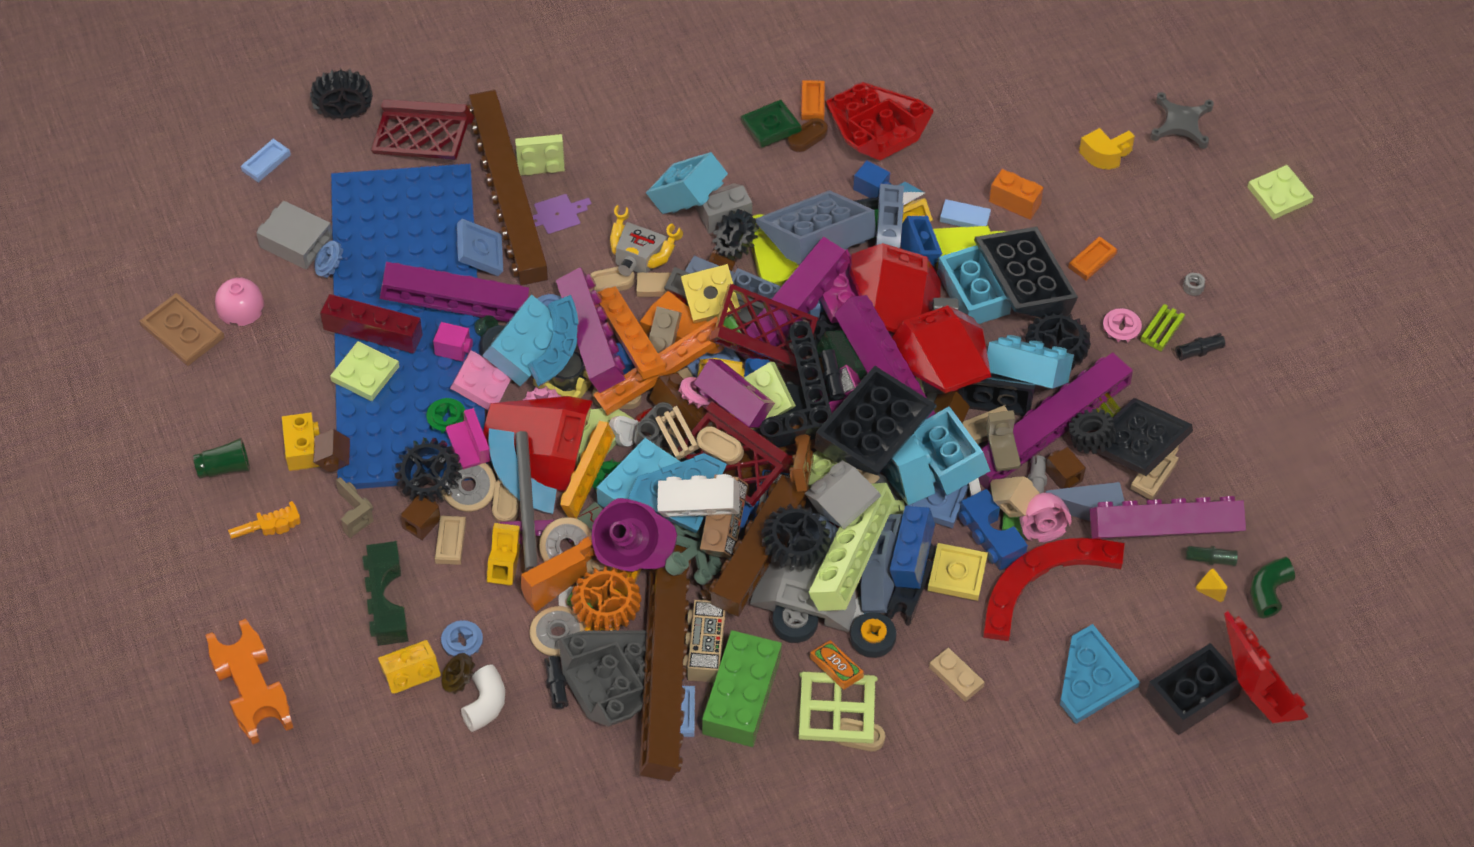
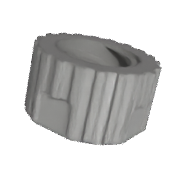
(1194, 290)

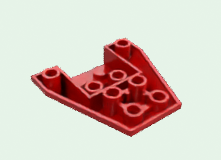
(878, 119)
(896, 282)
(944, 348)
(553, 431)
(1259, 676)

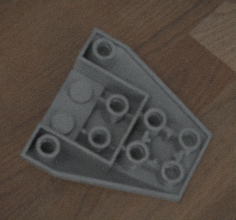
(606, 672)

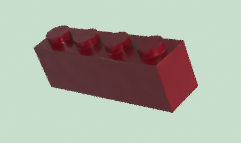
(371, 323)

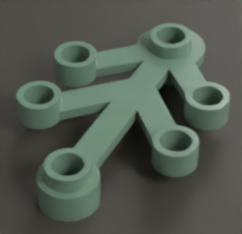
(678, 562)

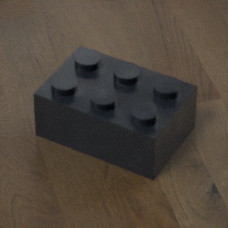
(1194, 688)

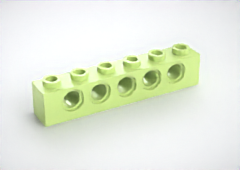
(850, 554)

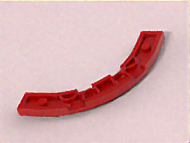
(1037, 563)

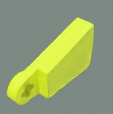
(959, 238)
(769, 260)

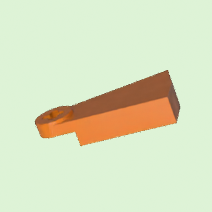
(686, 324)
(556, 575)

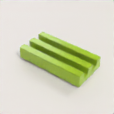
(1170, 314)

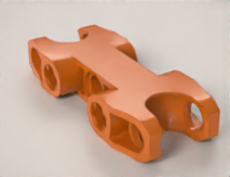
(256, 698)

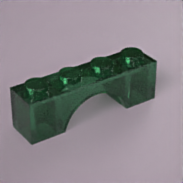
(389, 619)

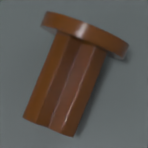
(720, 260)

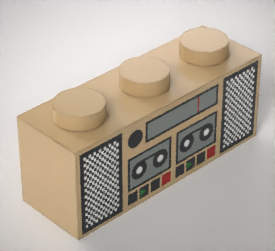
(704, 641)

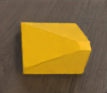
(1212, 586)

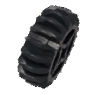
(341, 94)
(1069, 331)
(435, 463)
(785, 526)

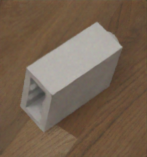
(294, 234)

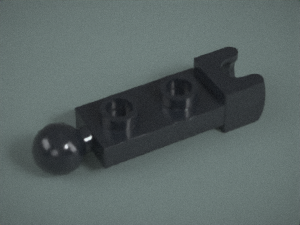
(907, 599)

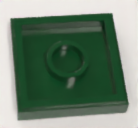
(771, 123)

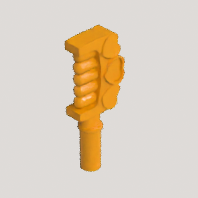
(277, 522)

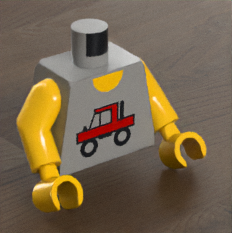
(638, 247)

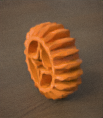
(596, 589)

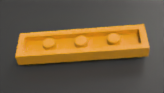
(587, 470)

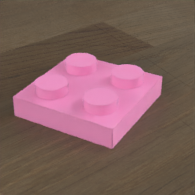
(480, 381)

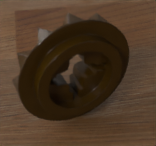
(462, 667)

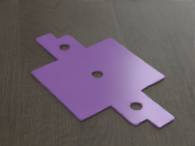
(567, 213)

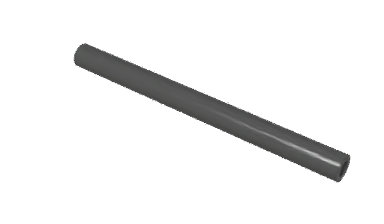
(526, 500)

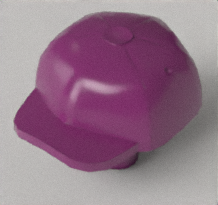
(632, 536)

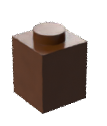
(954, 401)
(331, 450)
(1065, 468)
(420, 517)

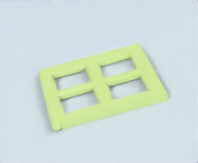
(837, 706)

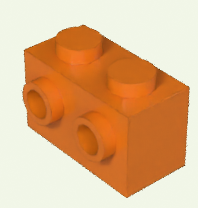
(1016, 194)

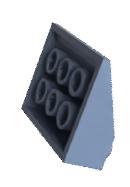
(803, 224)

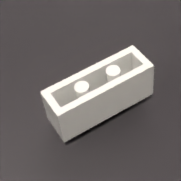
(698, 496)

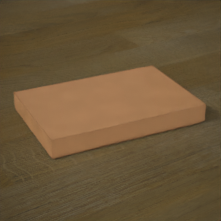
(182, 329)

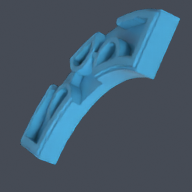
(562, 341)
(506, 467)

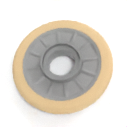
(480, 495)
(559, 530)
(548, 619)

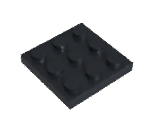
(1145, 436)

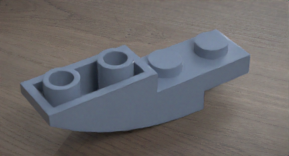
(890, 215)
(740, 278)
(876, 578)

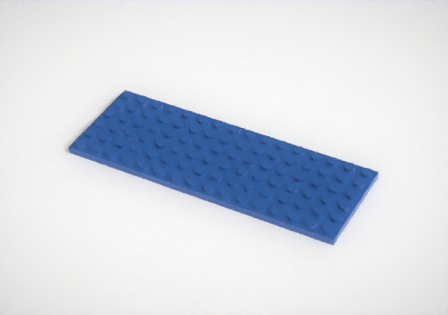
(410, 221)

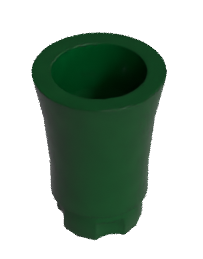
(222, 460)

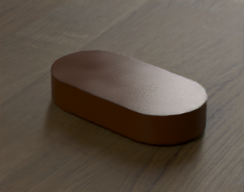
(812, 133)

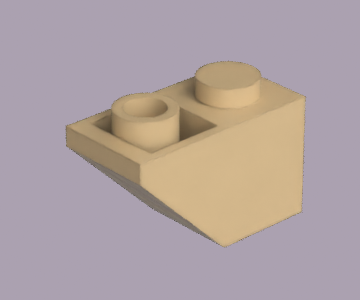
(1013, 494)

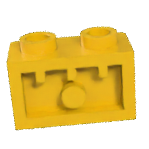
(409, 666)

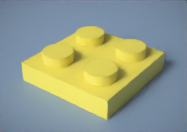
(957, 571)

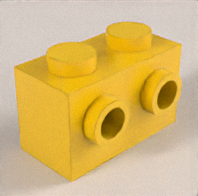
(299, 440)

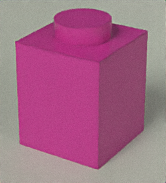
(452, 341)

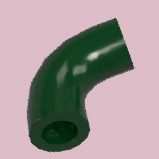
(1265, 584)

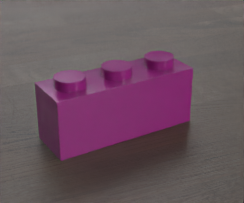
(733, 393)

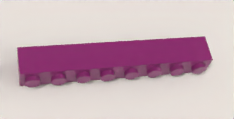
(1053, 416)

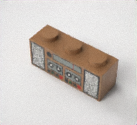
(722, 531)

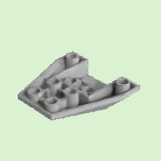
(792, 589)

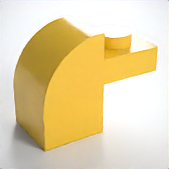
(1104, 152)
(504, 554)

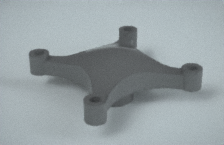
(1182, 120)

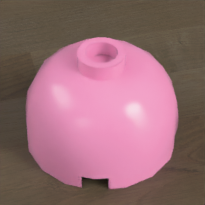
(239, 301)
(1045, 518)

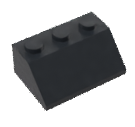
(999, 392)

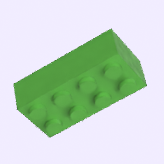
(741, 688)

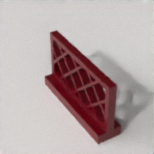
(426, 114)
(752, 346)
(752, 441)

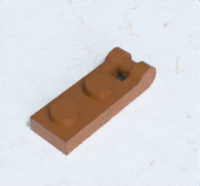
(802, 463)

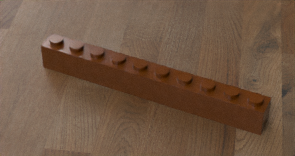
(507, 189)
(664, 674)

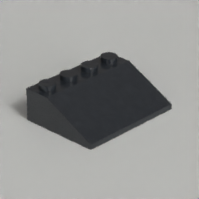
(1027, 272)
(873, 422)

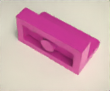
(469, 440)

